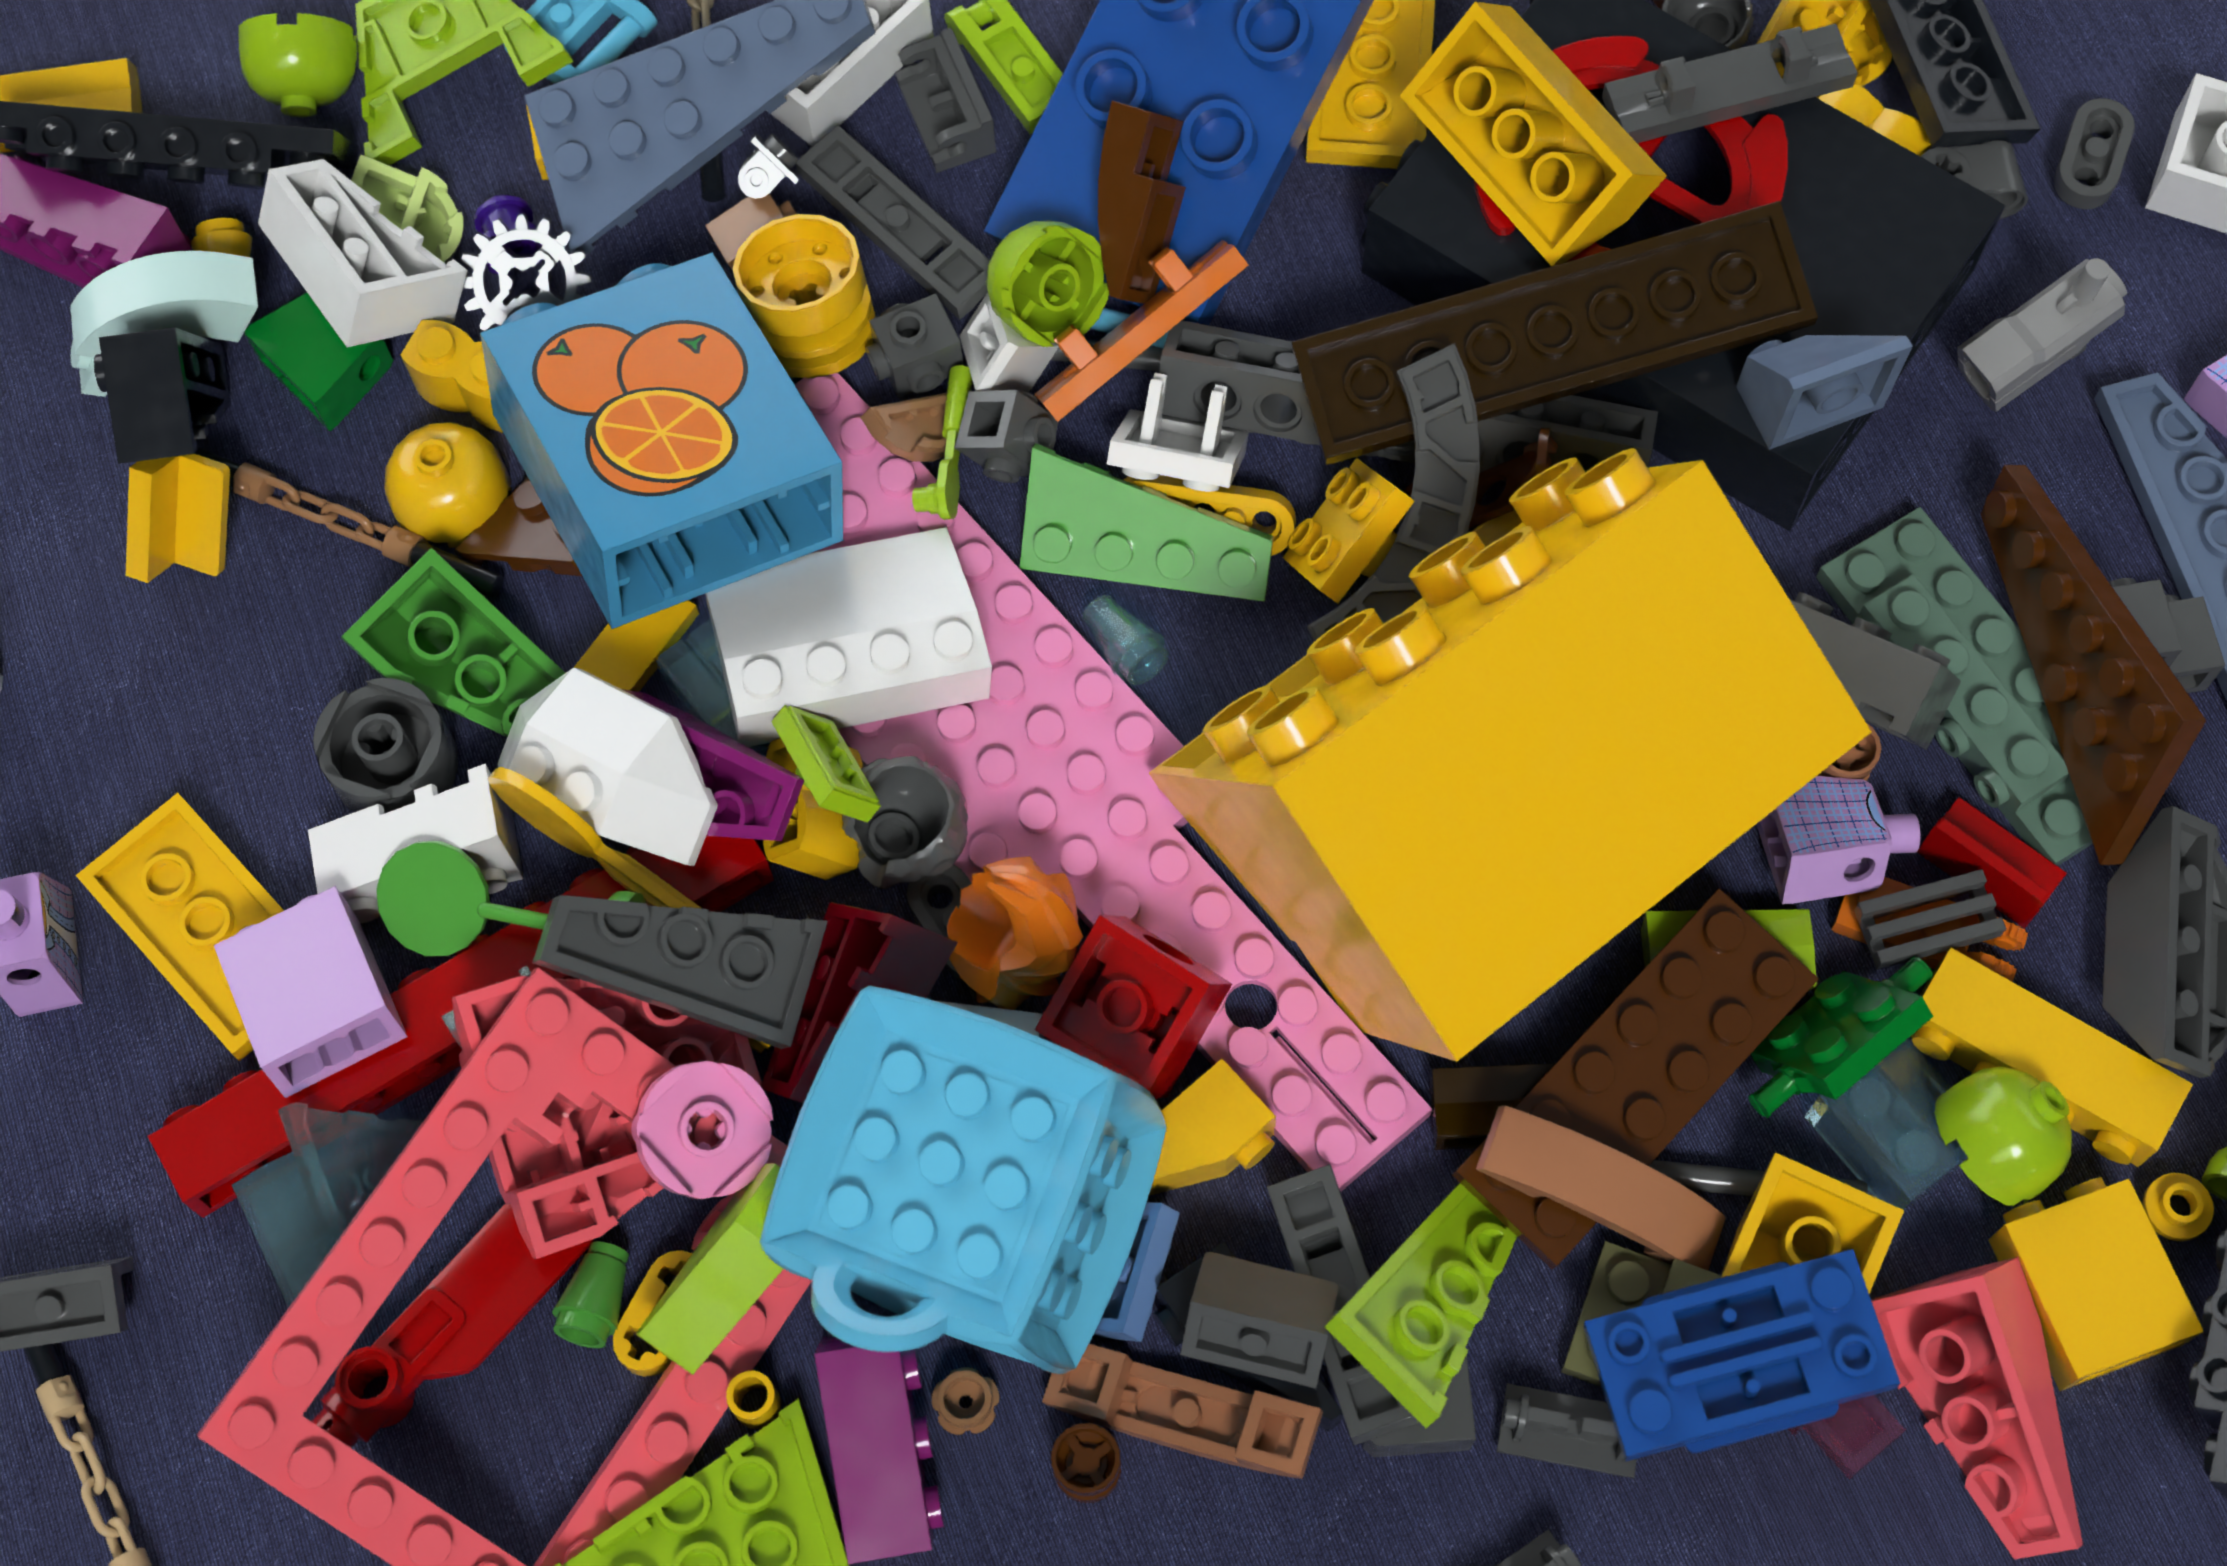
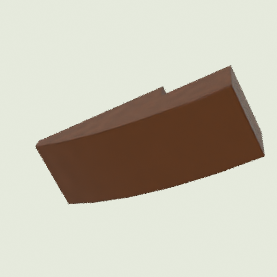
(1135, 198)

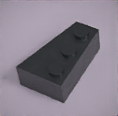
(161, 391)

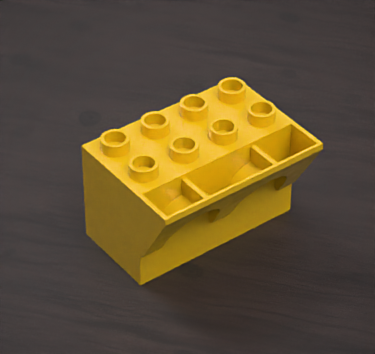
(1518, 751)

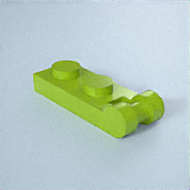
(1007, 56)

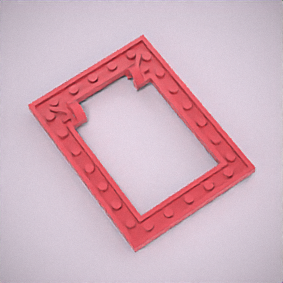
(527, 1072)

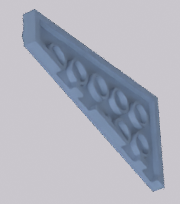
(670, 109)

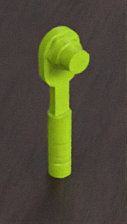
(943, 495)

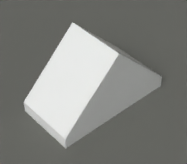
(999, 355)

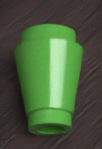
(593, 1297)

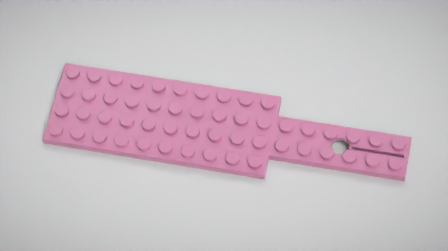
(1064, 777)

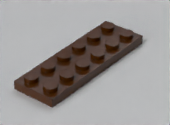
(1653, 1058)

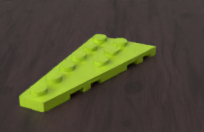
(744, 1509)

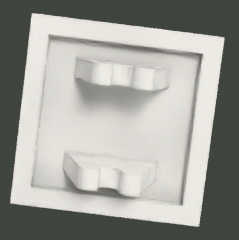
(1176, 447)

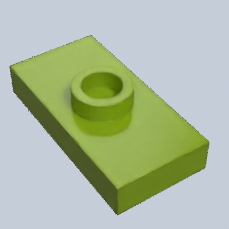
(826, 763)

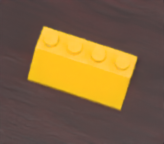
(1531, 133)

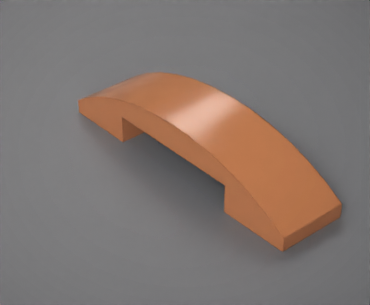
(1601, 1185)
(1187, 1413)

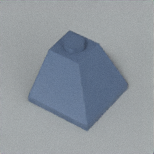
(1818, 382)

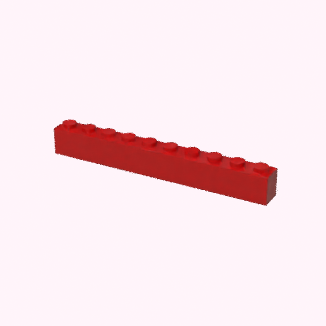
(241, 1127)

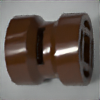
(1081, 1452)

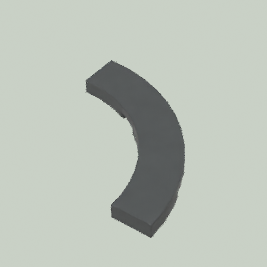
(1442, 488)

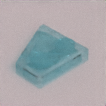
(342, 1156)

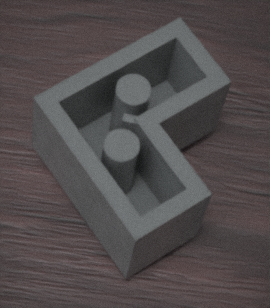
(2177, 630)

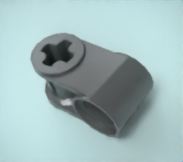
(1989, 168)

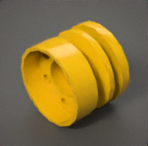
(807, 293)

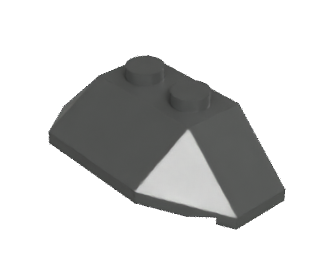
(2170, 943)

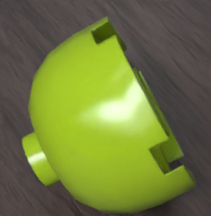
(298, 63)
(1047, 280)
(2009, 1130)

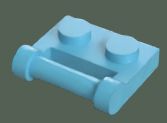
(577, 20)

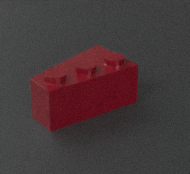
(855, 953)

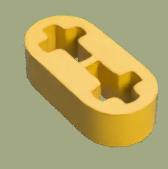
(638, 1310)

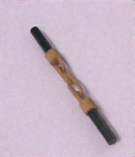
(397, 545)

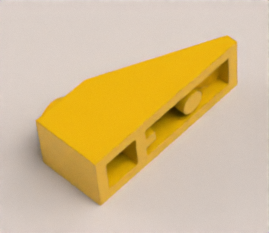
(1212, 1130)

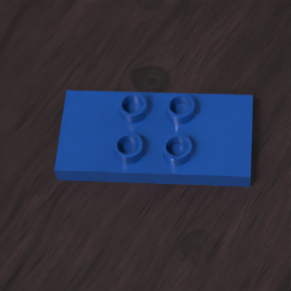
(1230, 69)

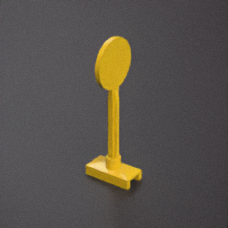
(571, 831)

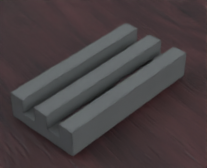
(1980, 904)

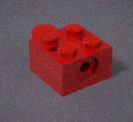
(1133, 1004)

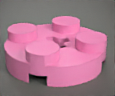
(664, 1127)

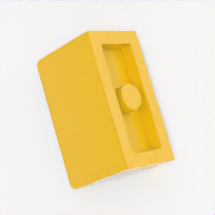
(177, 515)

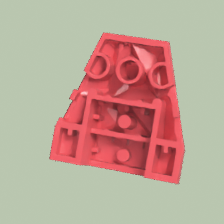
(594, 1168)

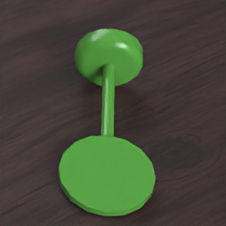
(440, 900)

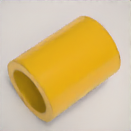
(744, 1383)

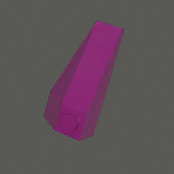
(750, 790)

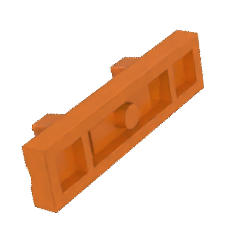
(1183, 293)

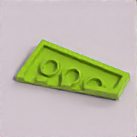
(1425, 1301)

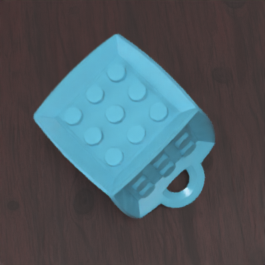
(962, 1183)

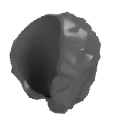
(917, 826)

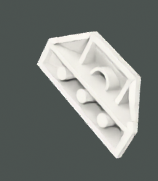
(614, 764)

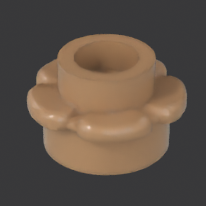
(961, 1383)

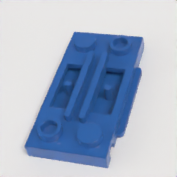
(1740, 1356)

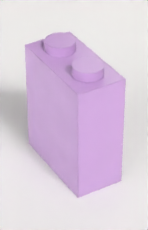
(309, 992)

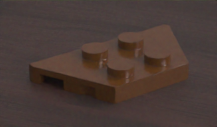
(520, 536)

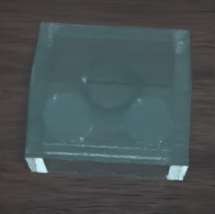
(1889, 1128)

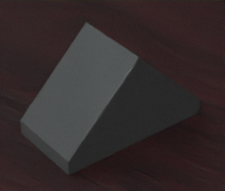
(1449, 1433)

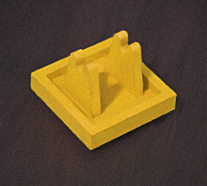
(1348, 530)

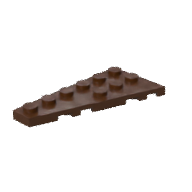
(2103, 682)

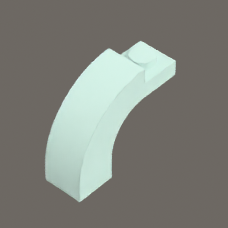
(180, 289)

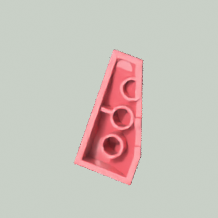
(1984, 1381)

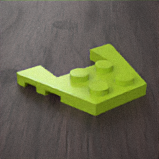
(421, 41)

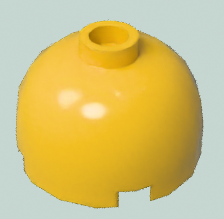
(445, 482)

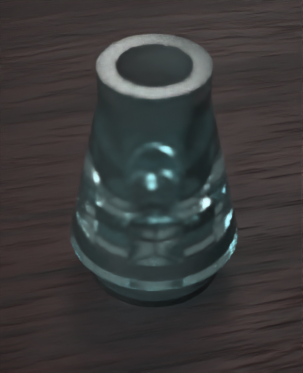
(1127, 642)

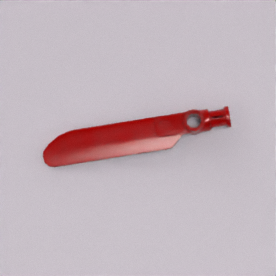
(445, 1328)

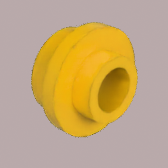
(2162, 1216)

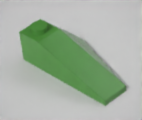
(452, 645)

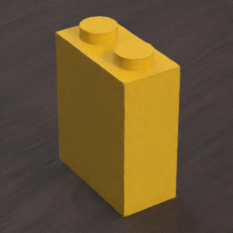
(2097, 1280)

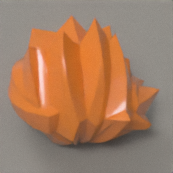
(1014, 932)

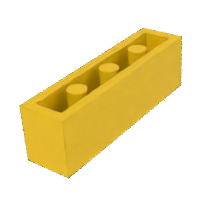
(2110, 1089)

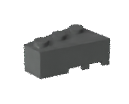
(1888, 683)

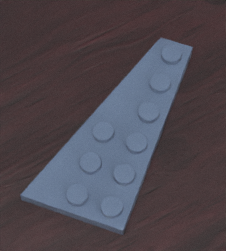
(2178, 485)

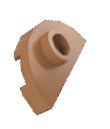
(910, 427)

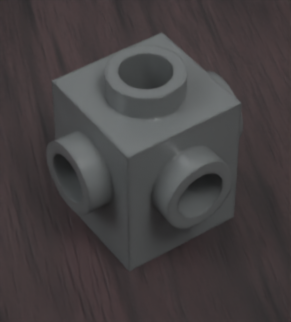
(914, 346)
(1002, 429)

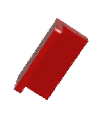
(2013, 870)

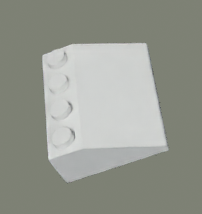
(851, 635)

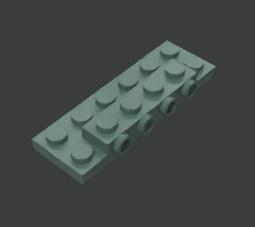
(1997, 720)

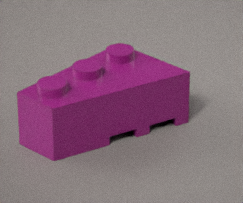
(877, 1450)

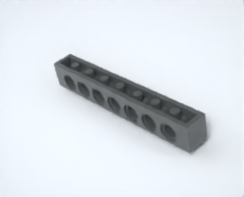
(1270, 400)

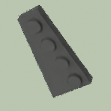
(704, 964)

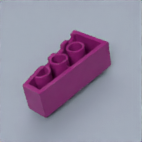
(76, 224)

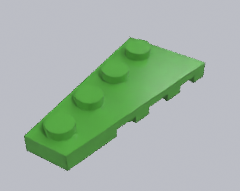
(1119, 532)

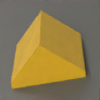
(1810, 1216)

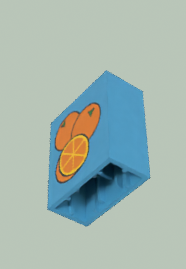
(663, 437)

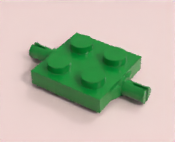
(1840, 1035)

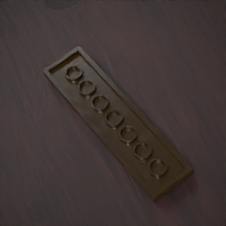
(1564, 327)

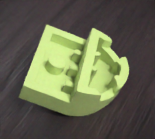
(414, 203)

